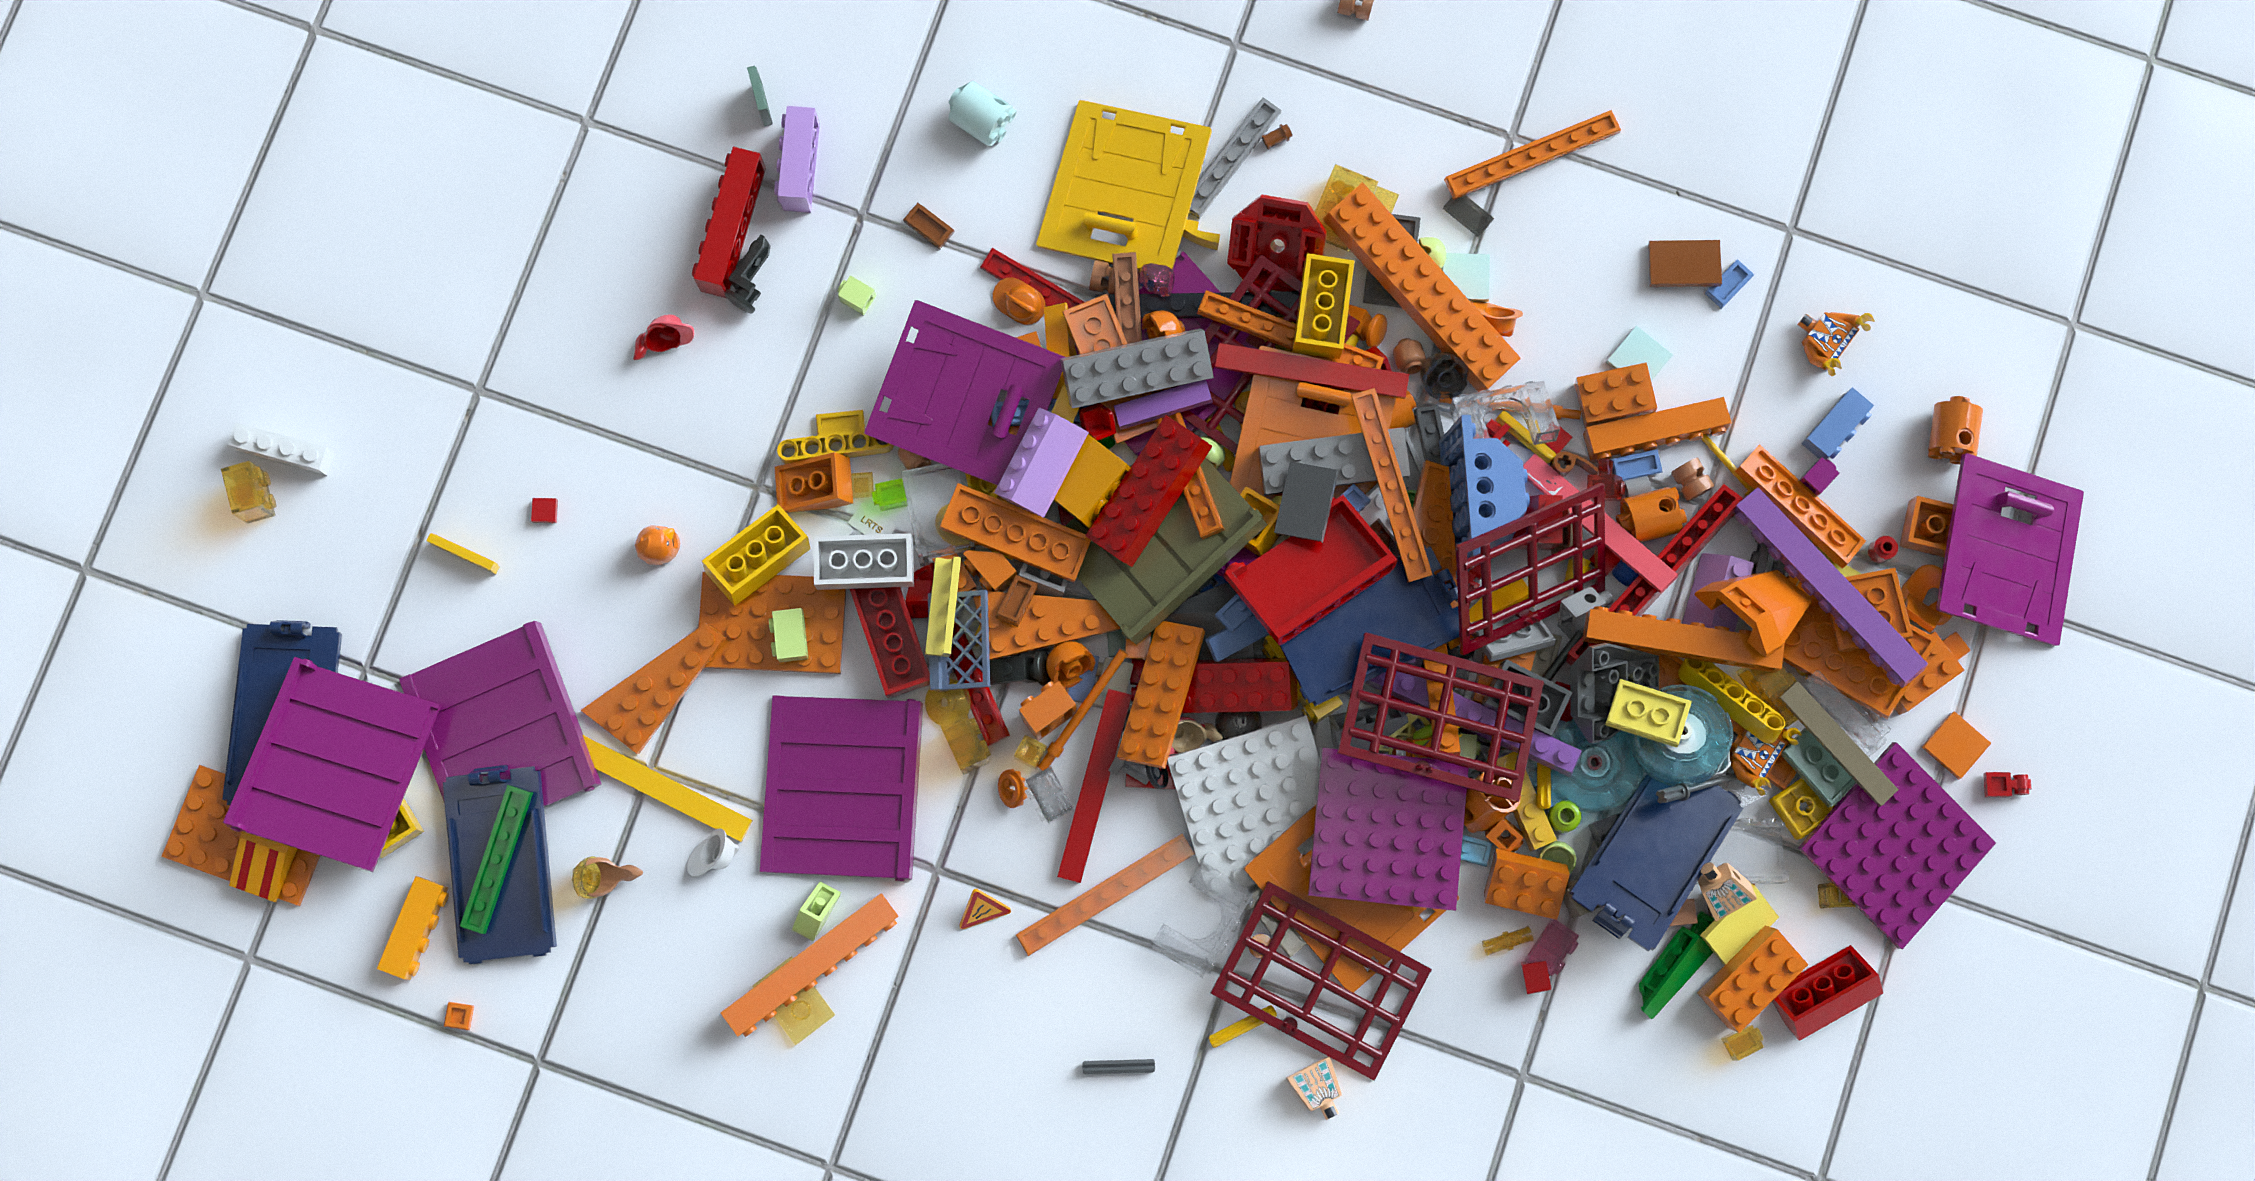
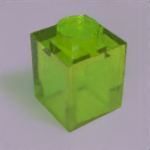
(889, 495)

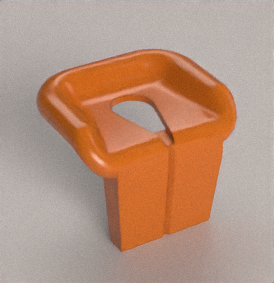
(1914, 592)

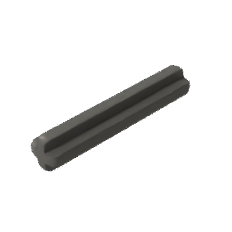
(1119, 1066)

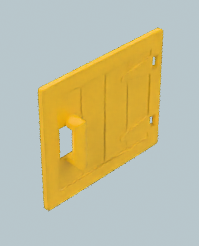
(1128, 171)

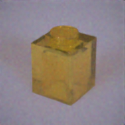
(1030, 752)
(1743, 1043)

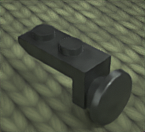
(744, 273)
(1020, 669)

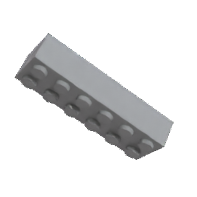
(1136, 368)
(1342, 452)

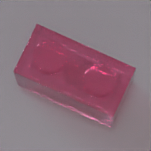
(1553, 946)

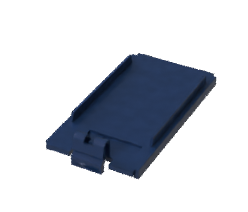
(1393, 608)
(262, 668)
(1654, 859)
(524, 909)

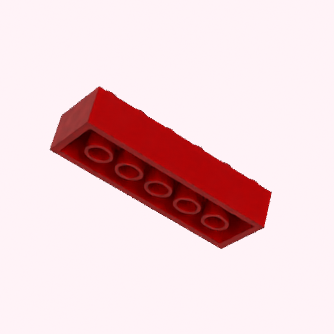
(729, 221)
(1148, 491)
(891, 639)
(1242, 686)

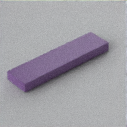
(1162, 403)

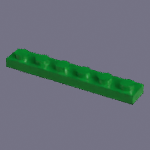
(496, 859)

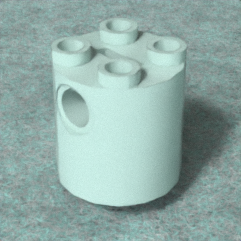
(980, 113)

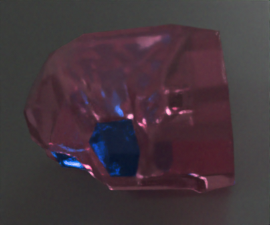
(1157, 278)

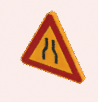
(982, 909)

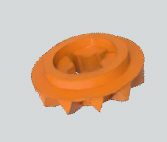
(1011, 797)

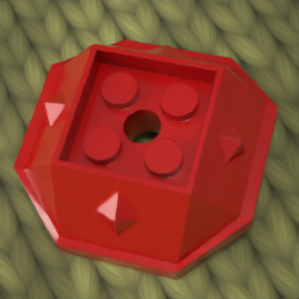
(1271, 219)

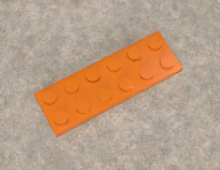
(1097, 328)
(1801, 506)
(1015, 532)
(1161, 694)

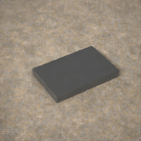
(1306, 501)

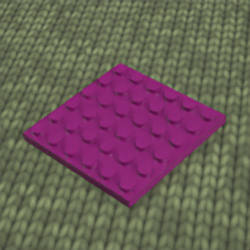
(1387, 833)
(1899, 856)

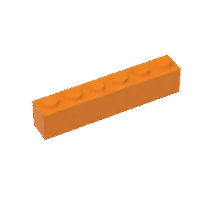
(1657, 428)

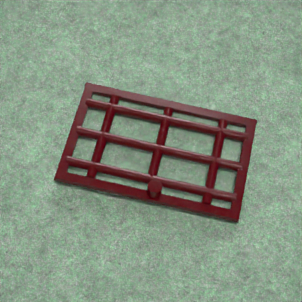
(1260, 294)
(1522, 608)
(1441, 717)
(1321, 981)

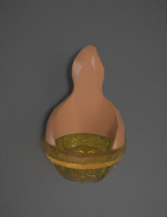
(599, 876)

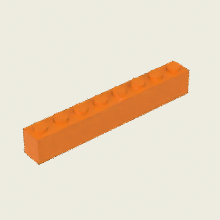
(1677, 639)
(810, 964)

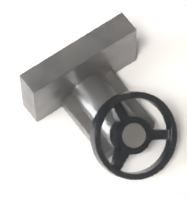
(1140, 772)

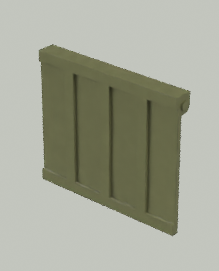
(1172, 562)

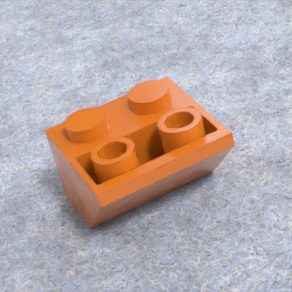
(992, 569)

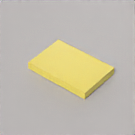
(1648, 713)
(1735, 930)

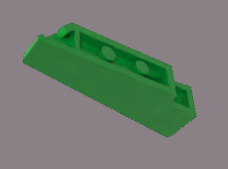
(1675, 966)

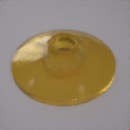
(957, 704)

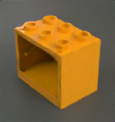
(1090, 481)

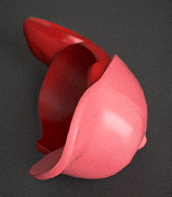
(662, 335)

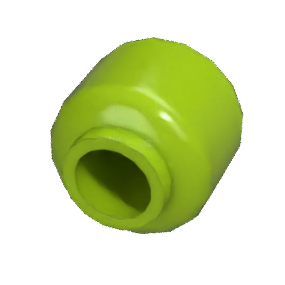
(1564, 816)

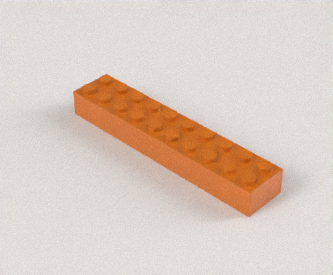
(1420, 286)

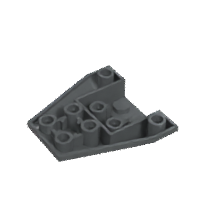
(1200, 612)
(1595, 682)

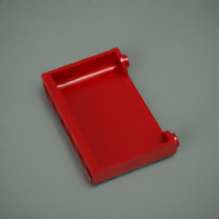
(1309, 578)

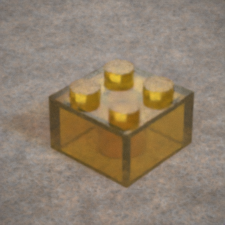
(249, 492)
(965, 745)

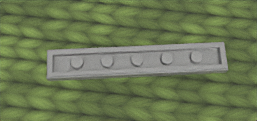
(1233, 156)

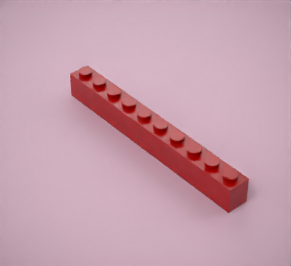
(1676, 555)

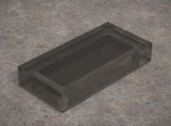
(1469, 214)

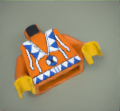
(1830, 337)
(1754, 759)

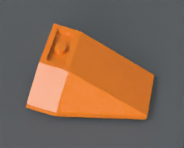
(1764, 602)

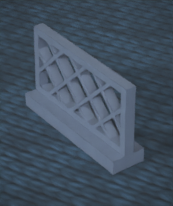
(940, 665)

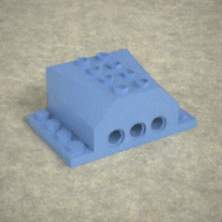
(1484, 483)

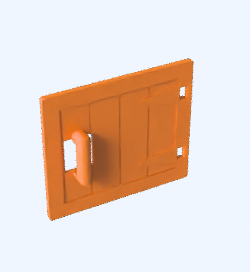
(1277, 417)
(1290, 870)

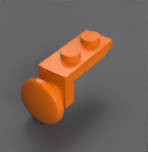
(1369, 329)

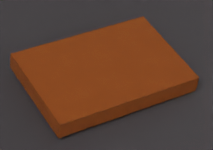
(1685, 263)

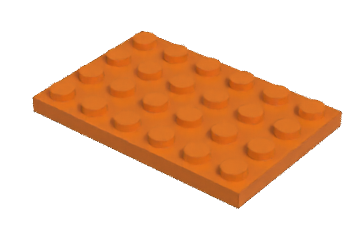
(748, 628)
(1852, 672)
(211, 846)

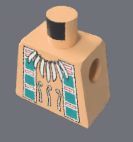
(1724, 889)
(1317, 1087)

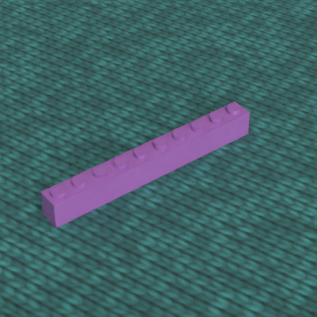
(1830, 588)
(1543, 747)

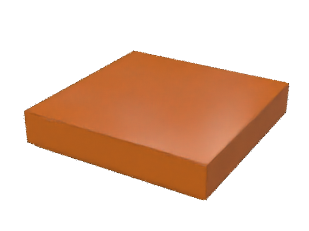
(1956, 745)

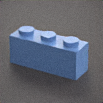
(1838, 425)

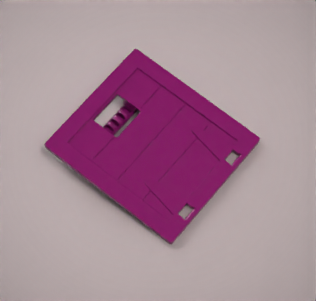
(949, 386)
(2004, 566)

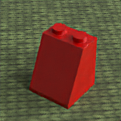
(1552, 539)

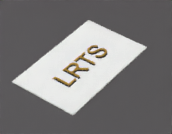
(871, 522)

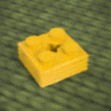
(1787, 807)

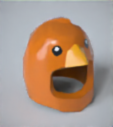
(656, 546)

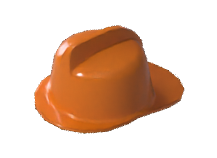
(1018, 301)
(1499, 317)

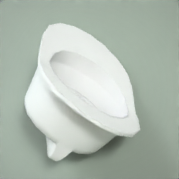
(711, 853)

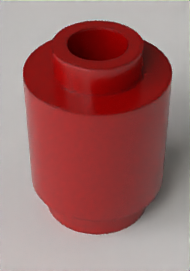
(1882, 549)

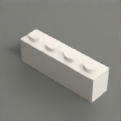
(281, 449)

